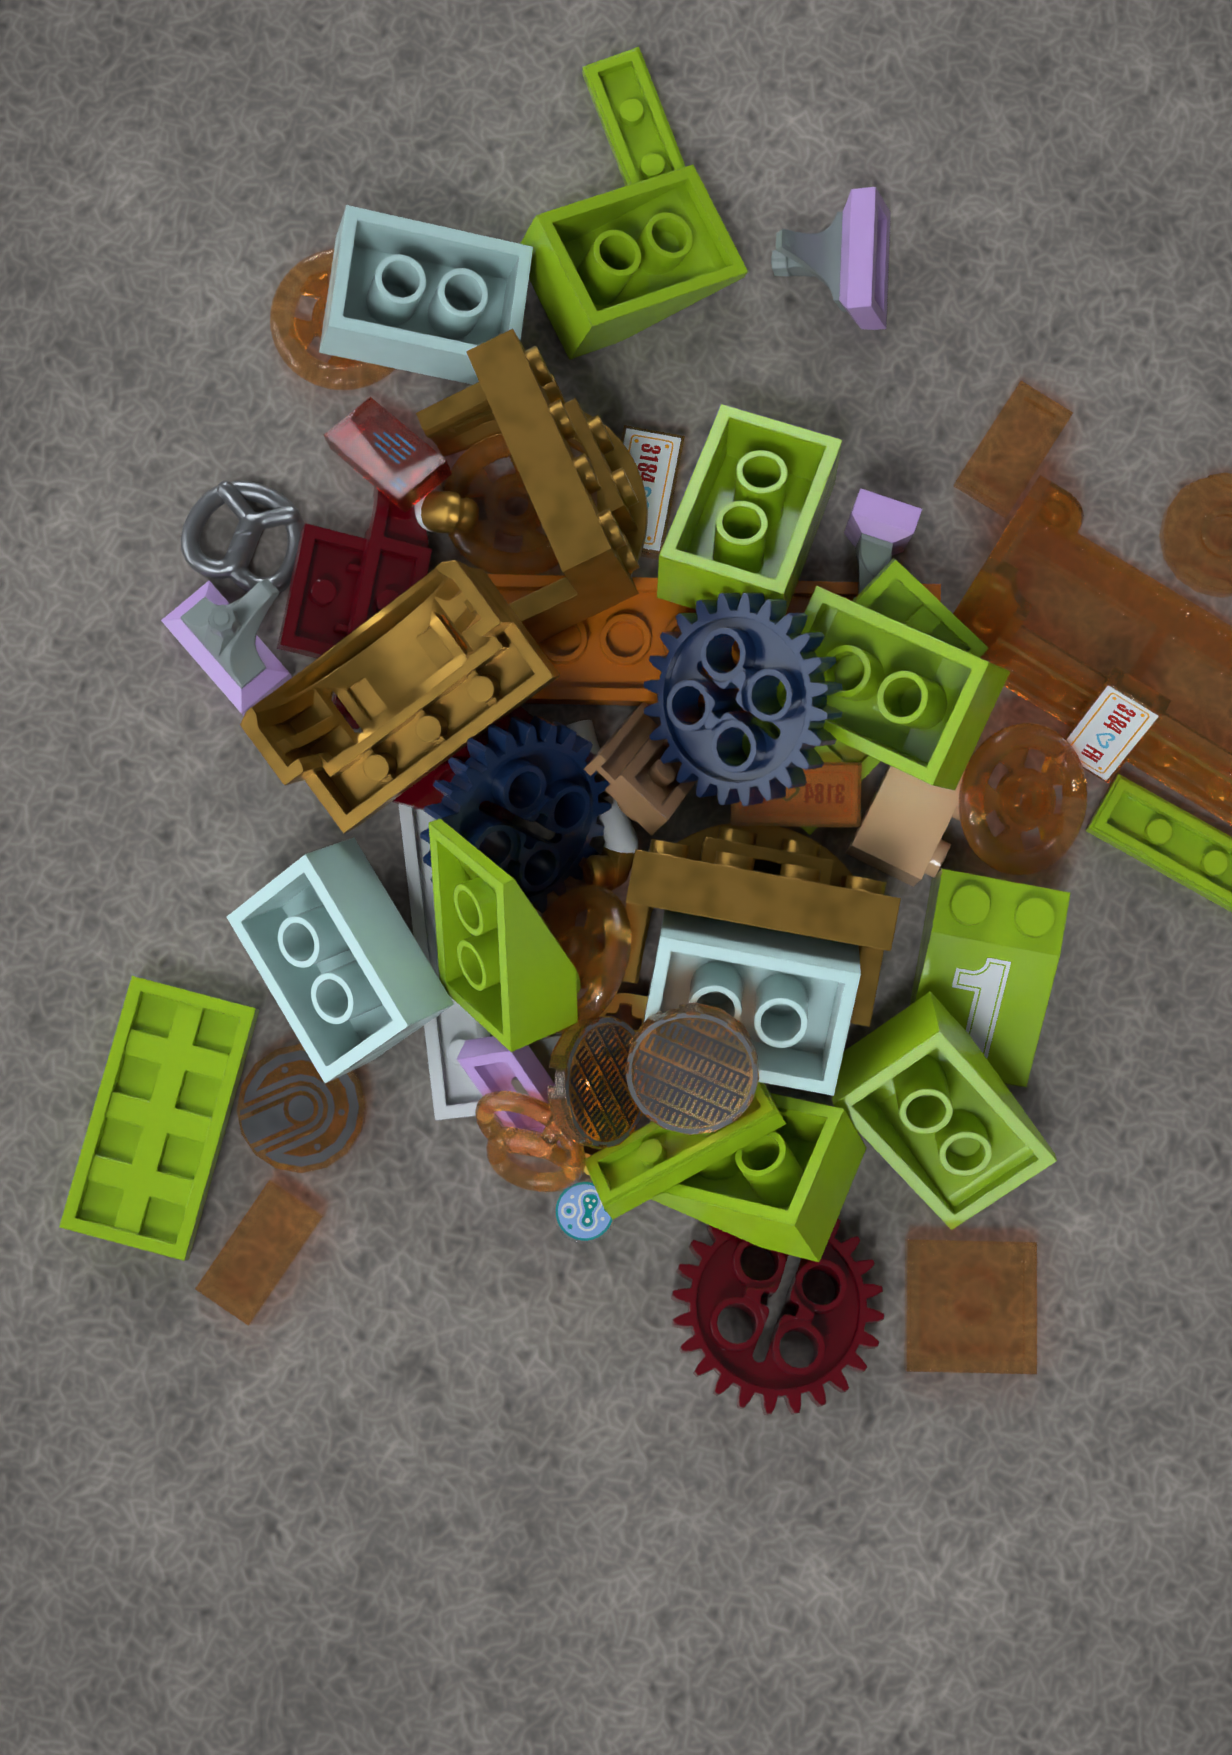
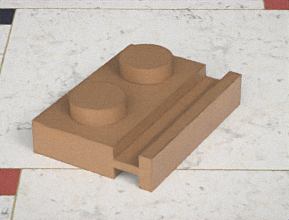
(637, 777)

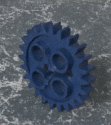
(769, 653)
(542, 779)

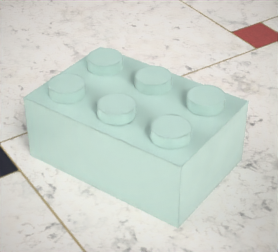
(420, 294)
(339, 959)
(781, 985)

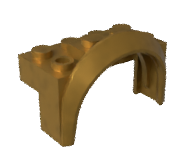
(592, 543)
(407, 691)
(812, 897)

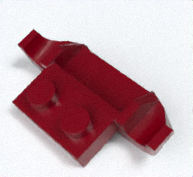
(350, 578)

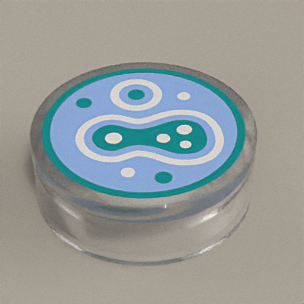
(580, 1213)

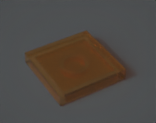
(970, 1306)

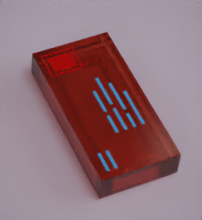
(388, 454)

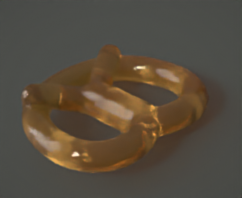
(528, 1142)

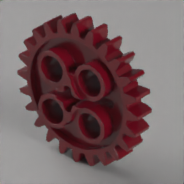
(832, 1328)

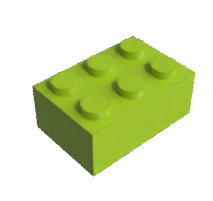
(748, 510)

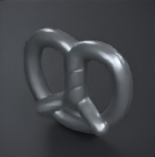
(246, 535)

